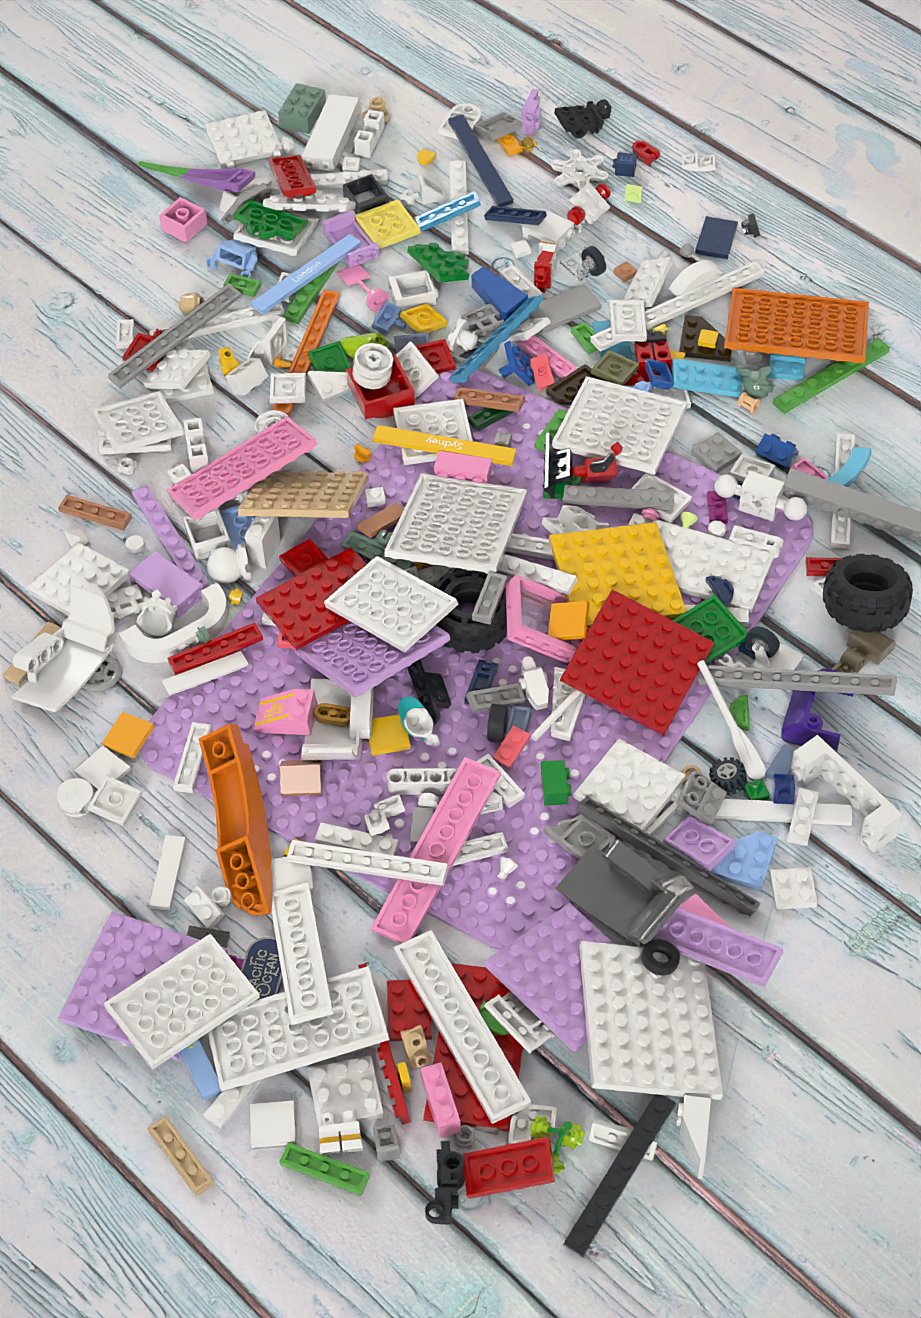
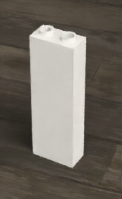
(331, 133)

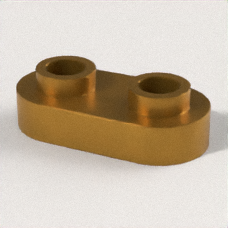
(333, 714)

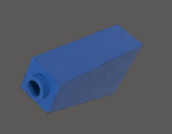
(497, 291)

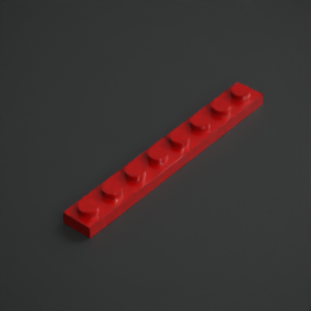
(390, 1072)

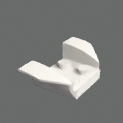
(273, 342)

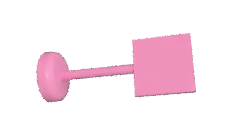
(355, 274)

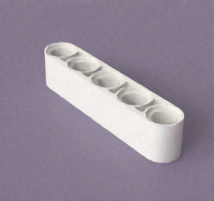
(426, 780)

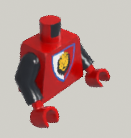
(599, 469)

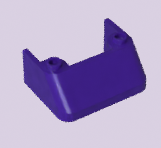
(802, 725)

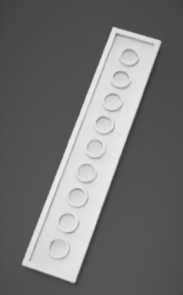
(462, 1027)

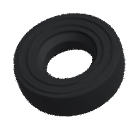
(664, 947)

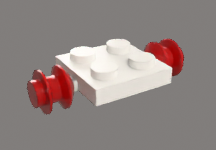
(589, 203)

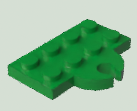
(269, 221)
(441, 264)

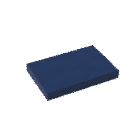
(716, 237)

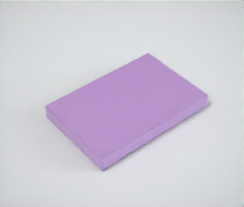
(700, 842)

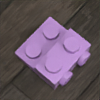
(531, 114)

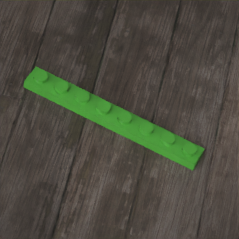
(827, 378)

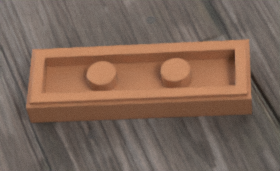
(381, 520)

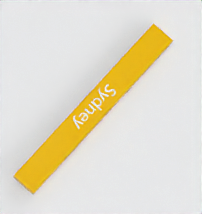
(436, 443)

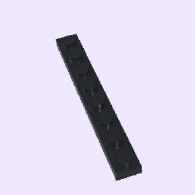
(619, 1174)

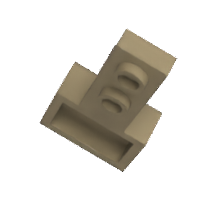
(864, 648)

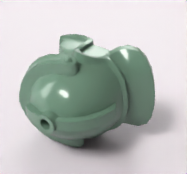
(755, 381)

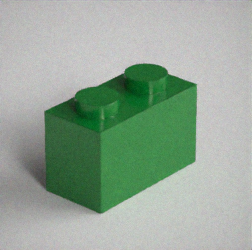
(554, 782)

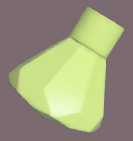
(688, 519)

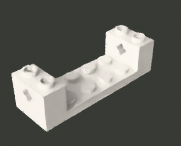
(881, 817)

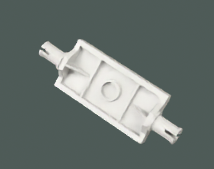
(649, 279)

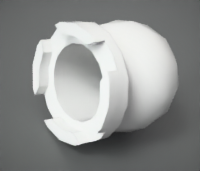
(227, 564)

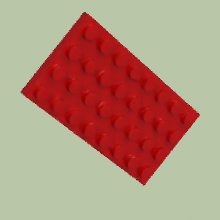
(481, 987)

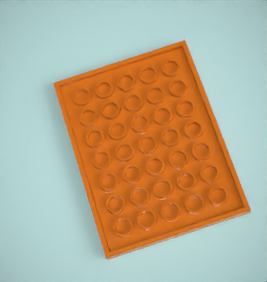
(797, 325)

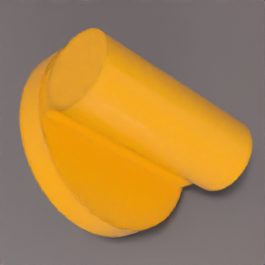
(362, 454)

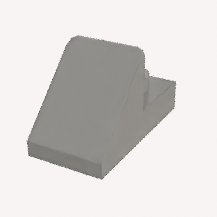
(386, 1143)

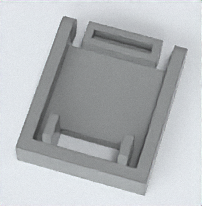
(497, 126)

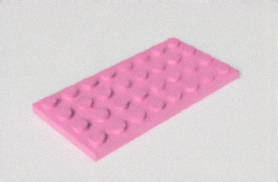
(241, 468)

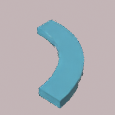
(855, 464)

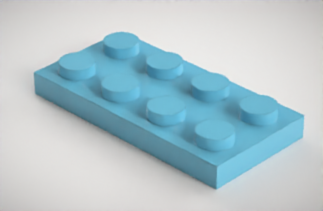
(706, 378)

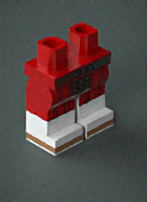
(545, 265)

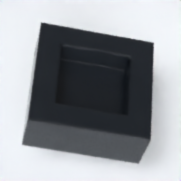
(750, 226)

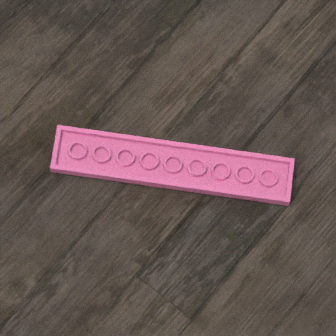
(439, 843)

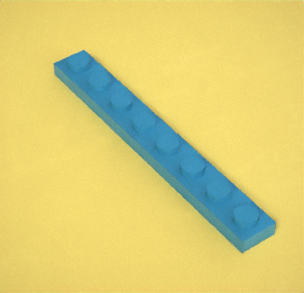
(492, 343)

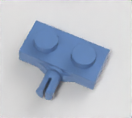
(388, 318)

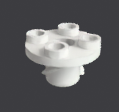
(462, 337)

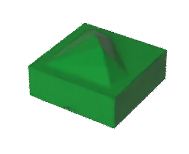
(756, 790)

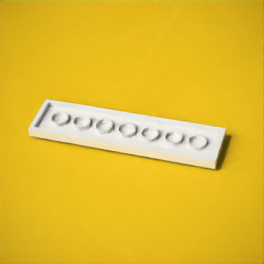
(300, 954)

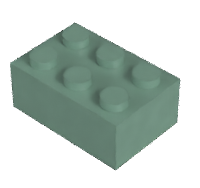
(302, 108)

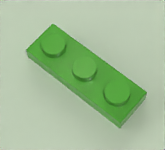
(551, 428)

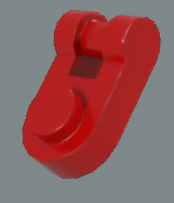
(641, 148)

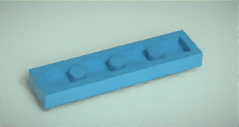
(448, 211)

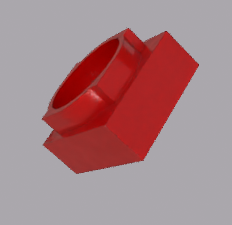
(381, 401)

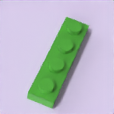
(324, 1169)

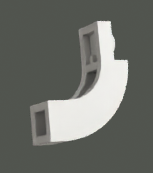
(695, 276)

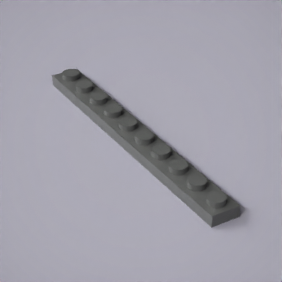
(674, 860)

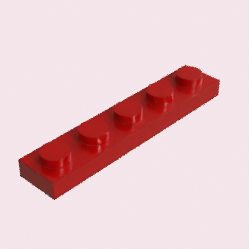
(215, 648)

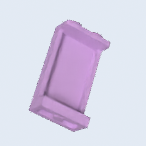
(344, 224)
(169, 580)

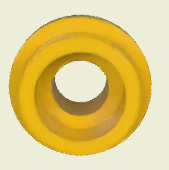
(235, 596)

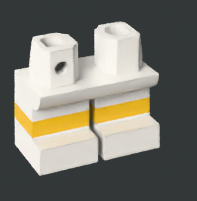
(330, 1133)

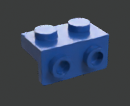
(776, 450)

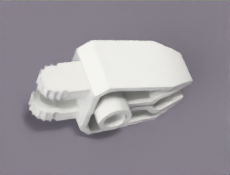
(534, 683)

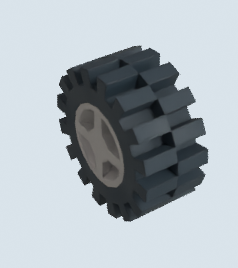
(728, 775)

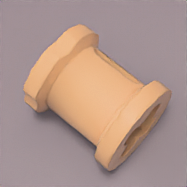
(748, 402)

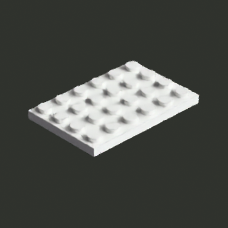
(391, 603)
(181, 1001)

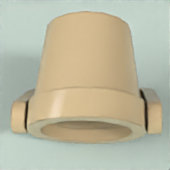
(378, 104)

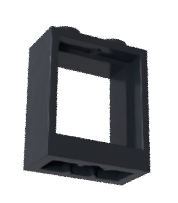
(365, 184)

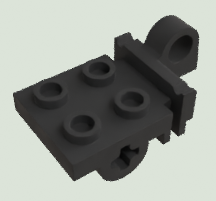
(581, 119)
(449, 1180)

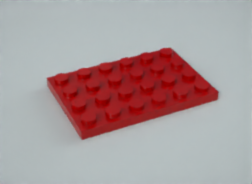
(299, 604)

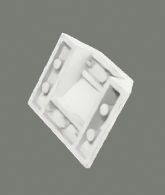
(519, 1021)

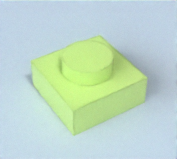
(633, 193)

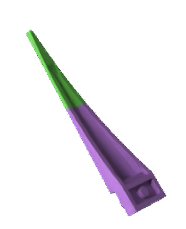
(221, 179)

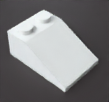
(694, 1123)

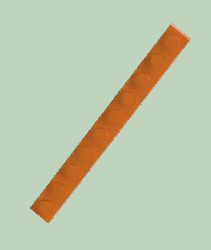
(311, 339)

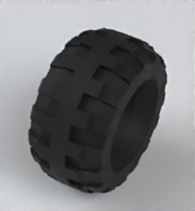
(867, 593)
(463, 631)

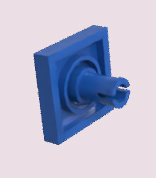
(517, 363)

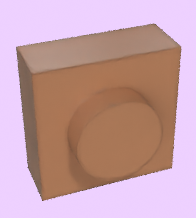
(625, 271)

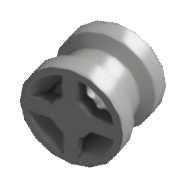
(503, 439)

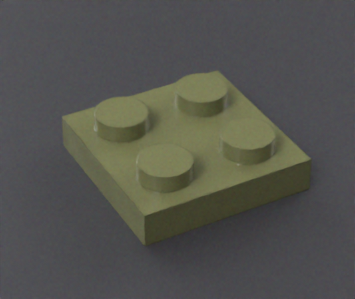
(615, 368)

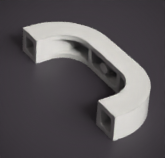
(160, 649)

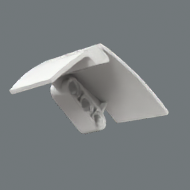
(67, 659)
(334, 741)

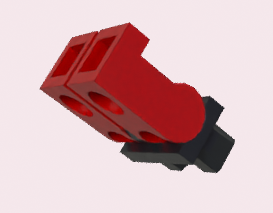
(653, 348)

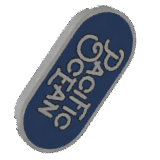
(263, 967)

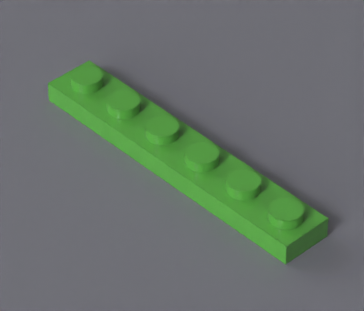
(306, 297)

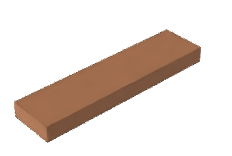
(490, 399)
(95, 512)

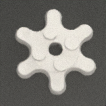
(579, 163)

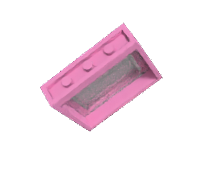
(529, 616)

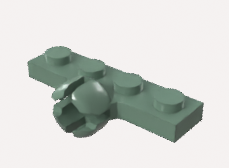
(371, 548)

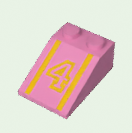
(287, 713)

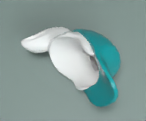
(416, 720)

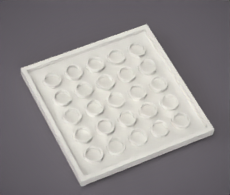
(621, 414)

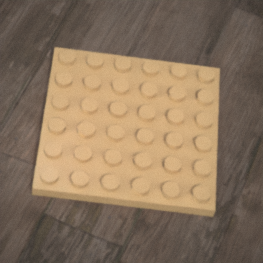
(305, 494)

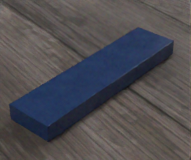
(515, 215)

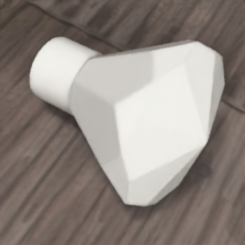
(507, 865)

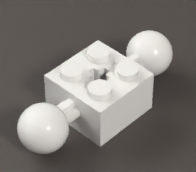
(761, 496)

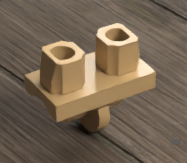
(416, 1047)

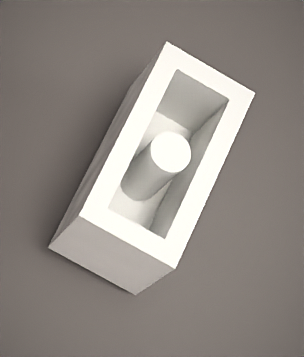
(247, 376)

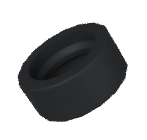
(497, 722)

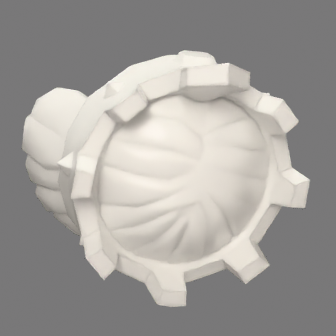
(156, 615)

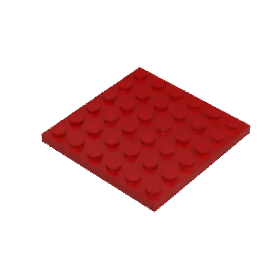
(637, 662)

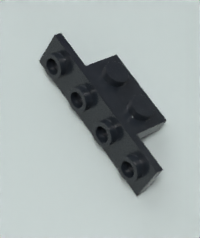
(557, 466)
(429, 690)

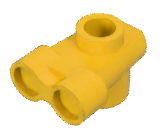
(227, 360)

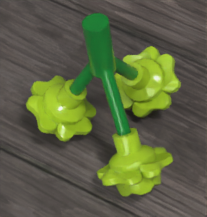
(568, 1133)

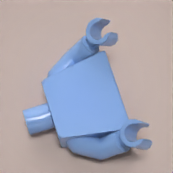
(236, 254)

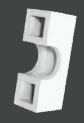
(367, 139)
(195, 444)

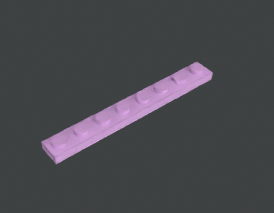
(167, 534)

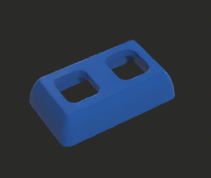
(665, 379)

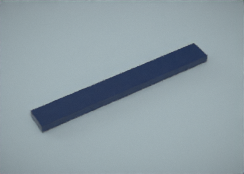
(480, 160)

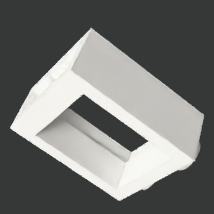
(410, 281)
(205, 548)

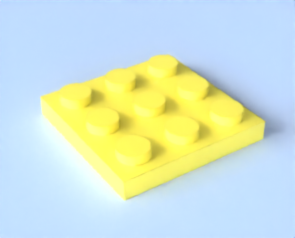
(387, 224)

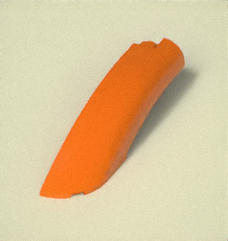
(240, 820)

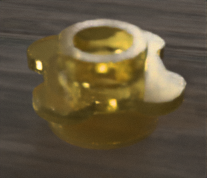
(527, 144)

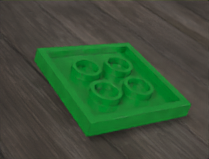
(715, 623)

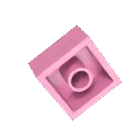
(183, 219)

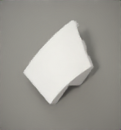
(572, 520)

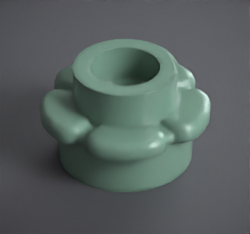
(203, 635)

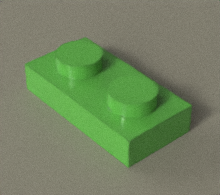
(243, 284)
(583, 335)

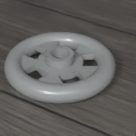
(109, 681)

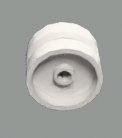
(372, 366)

